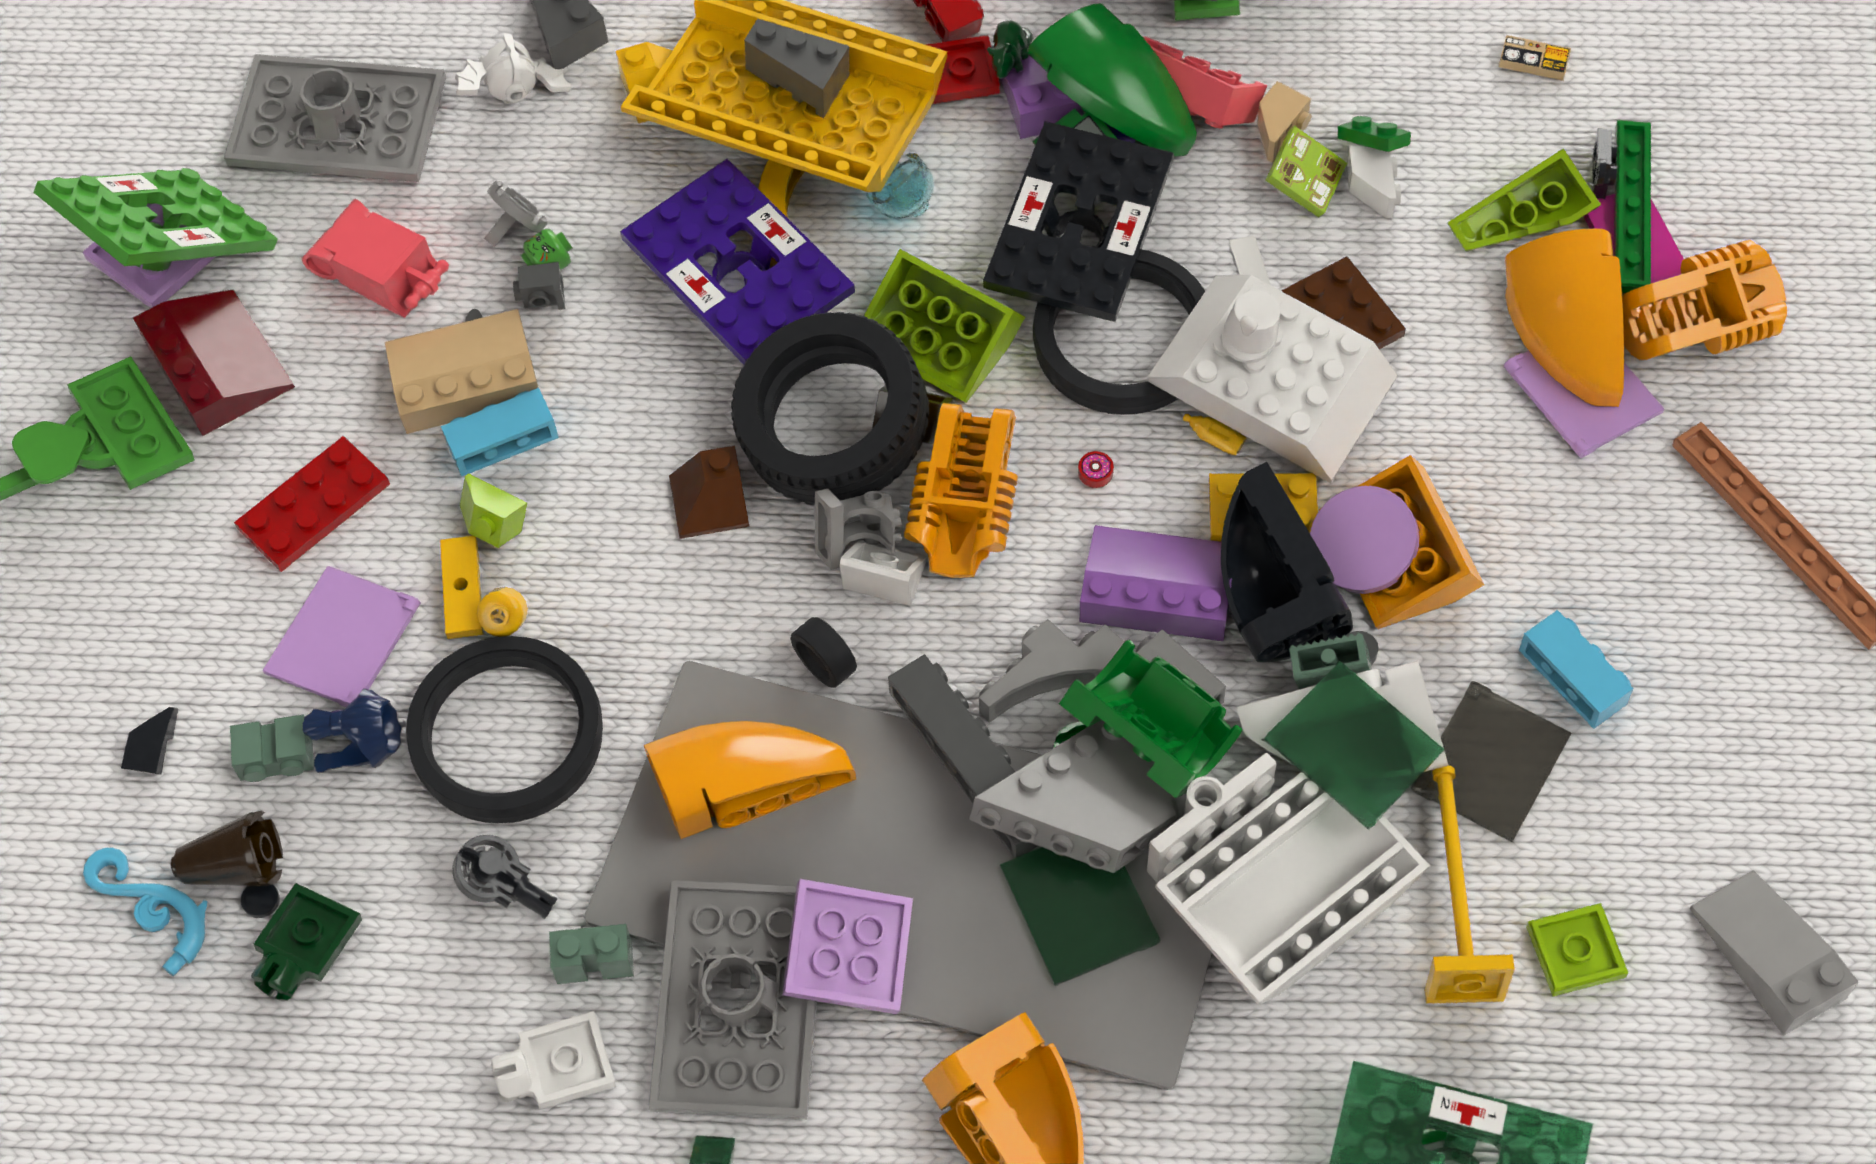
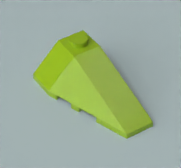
(1535, 202)

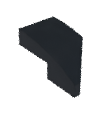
(148, 743)

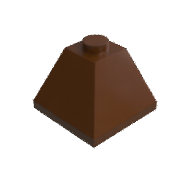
(709, 493)

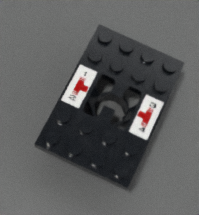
(1063, 269)

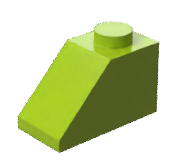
(491, 511)

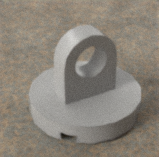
(515, 208)

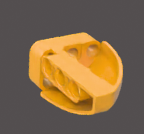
(1570, 310)
(1009, 1099)

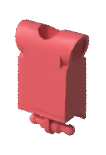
(376, 259)

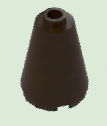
(232, 854)

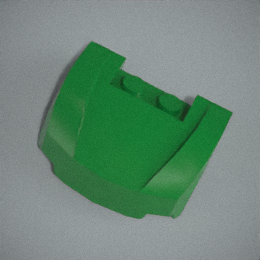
(1158, 713)

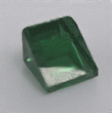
(712, 1150)

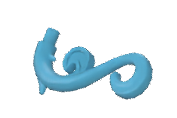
(151, 896)

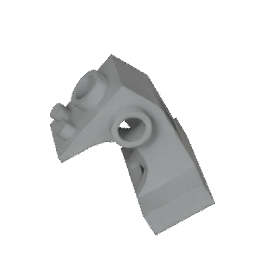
(875, 525)

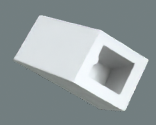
(1372, 178)

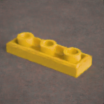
(461, 571)

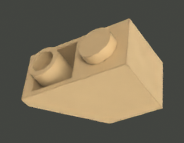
(1278, 114)

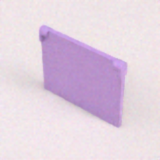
(1578, 422)
(341, 636)

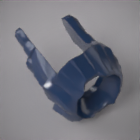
(367, 722)

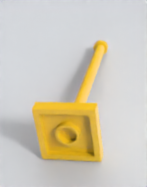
(1468, 975)

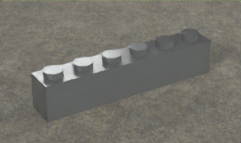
(953, 733)

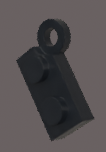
(1602, 157)

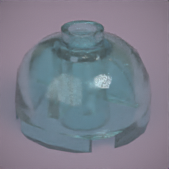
(906, 190)

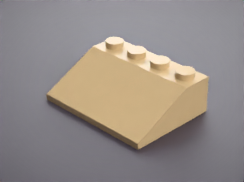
(459, 369)

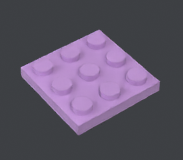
(144, 284)
(848, 946)

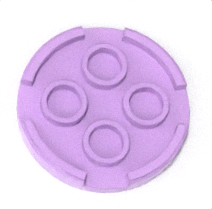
(1366, 538)

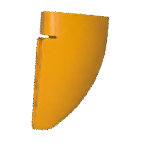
(742, 771)

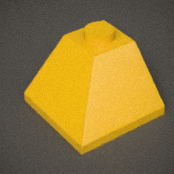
(640, 65)

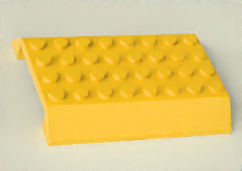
(858, 141)

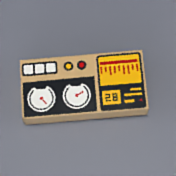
(1534, 57)

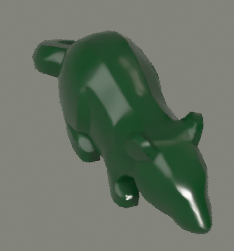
(1010, 45)

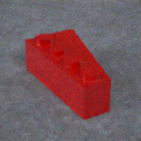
(953, 18)

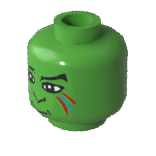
(547, 248)

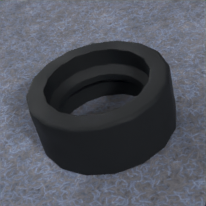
(823, 652)

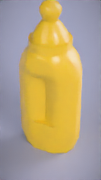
(1216, 433)

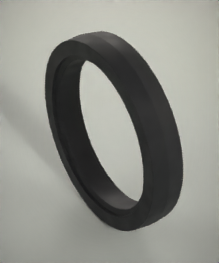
(1102, 395)
(484, 656)

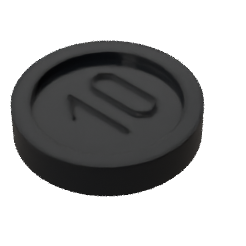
(260, 900)

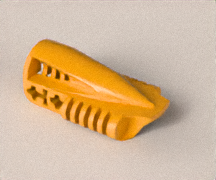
(1718, 300)
(964, 491)

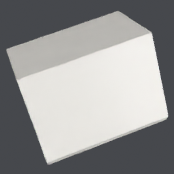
(880, 573)

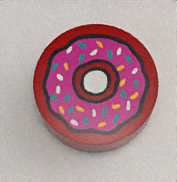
(1095, 469)

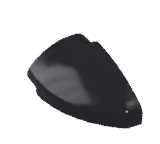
(1279, 577)

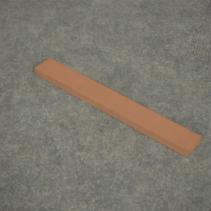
(1780, 531)

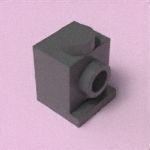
(540, 286)

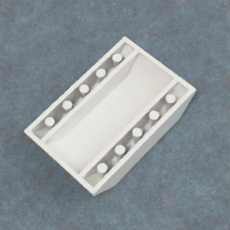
(1298, 401)
(1289, 885)

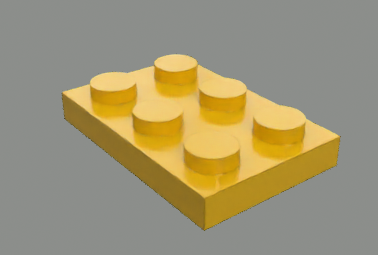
(1299, 487)

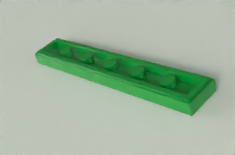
(1633, 203)

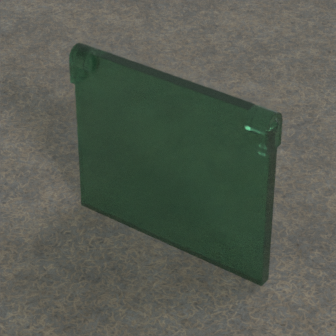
(1354, 745)
(1078, 912)

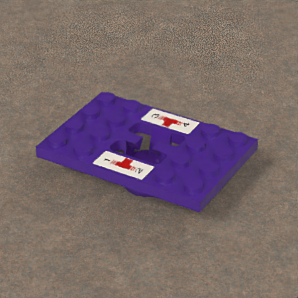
(701, 222)

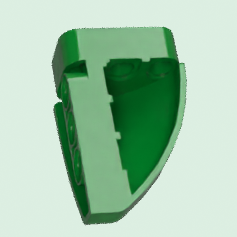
(1115, 77)

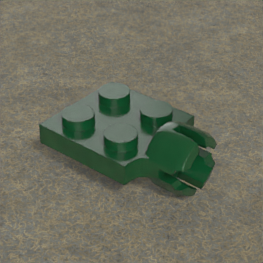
(301, 941)

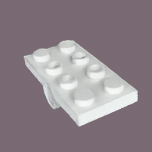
(1208, 812)

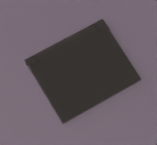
(1498, 760)

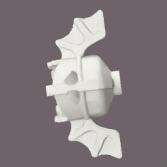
(511, 75)

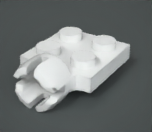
(555, 1063)

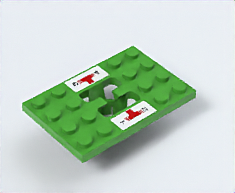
(117, 218)

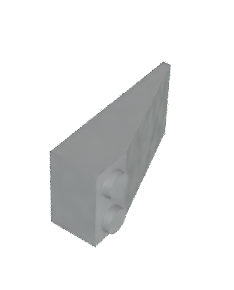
(1774, 952)

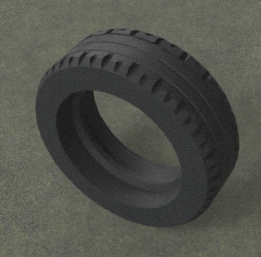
(804, 348)

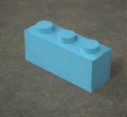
(500, 431)
(1576, 668)

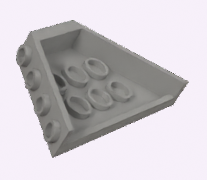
(1082, 801)

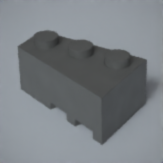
(569, 29)
(798, 62)

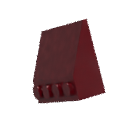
(213, 357)

